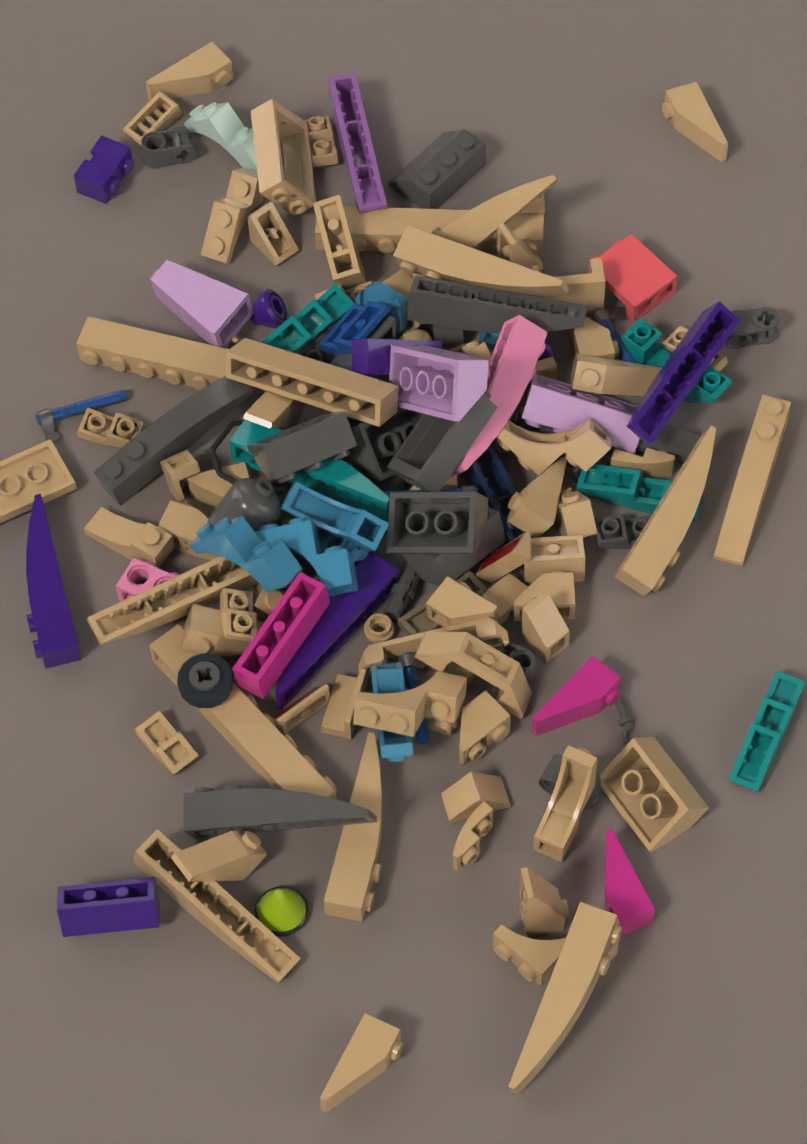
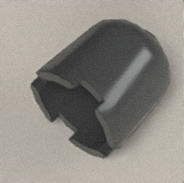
(252, 500)

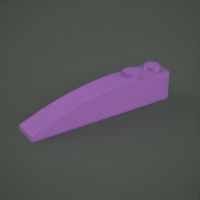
(356, 142)

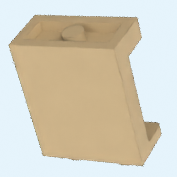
(584, 288)

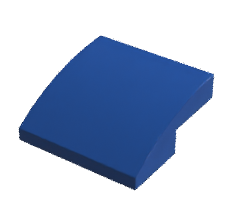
(355, 324)

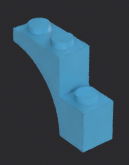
(335, 517)
(302, 538)
(235, 540)
(390, 679)

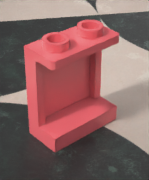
(636, 277)

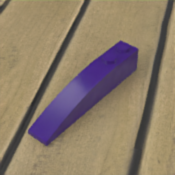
(682, 371)
(47, 595)
(338, 624)

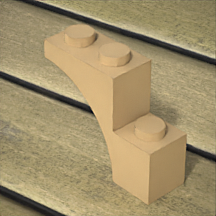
(230, 215)
(537, 451)
(404, 711)
(566, 804)
(532, 956)

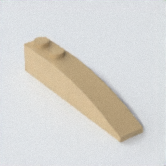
(482, 221)
(462, 264)
(752, 479)
(668, 524)
(169, 600)
(359, 846)
(215, 909)
(569, 988)

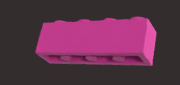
(281, 635)

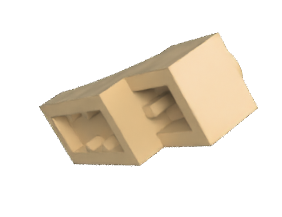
(130, 537)

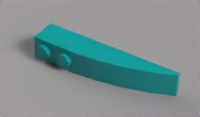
(333, 479)

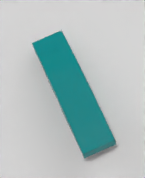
(311, 321)
(625, 488)
(767, 731)

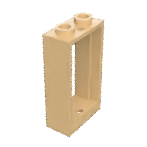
(270, 125)

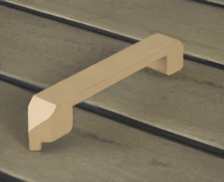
(484, 628)

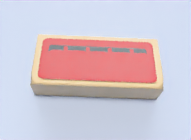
(506, 559)
(302, 709)

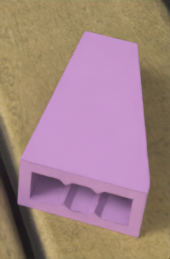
(202, 303)

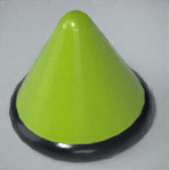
(282, 910)

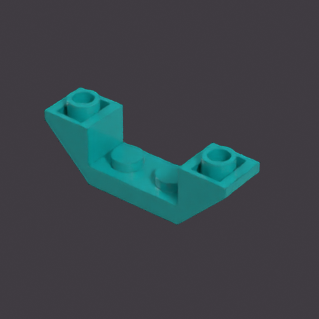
(646, 348)

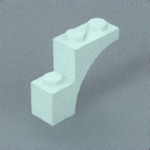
(226, 129)

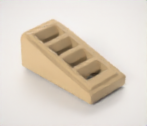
(153, 107)

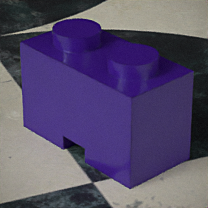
(105, 171)

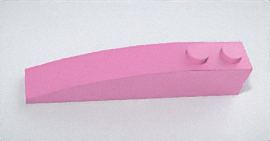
(509, 374)

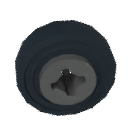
(206, 692)

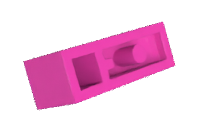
(581, 697)
(623, 889)

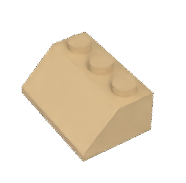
(651, 792)

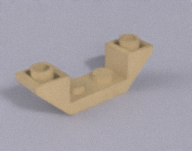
(441, 648)

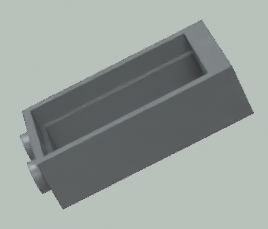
(439, 446)

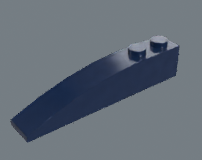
(494, 483)

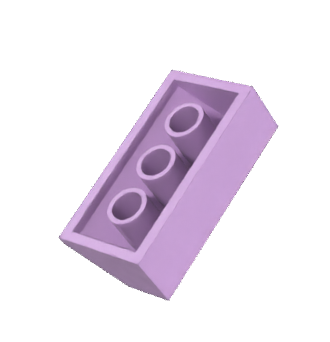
(437, 380)
(563, 408)

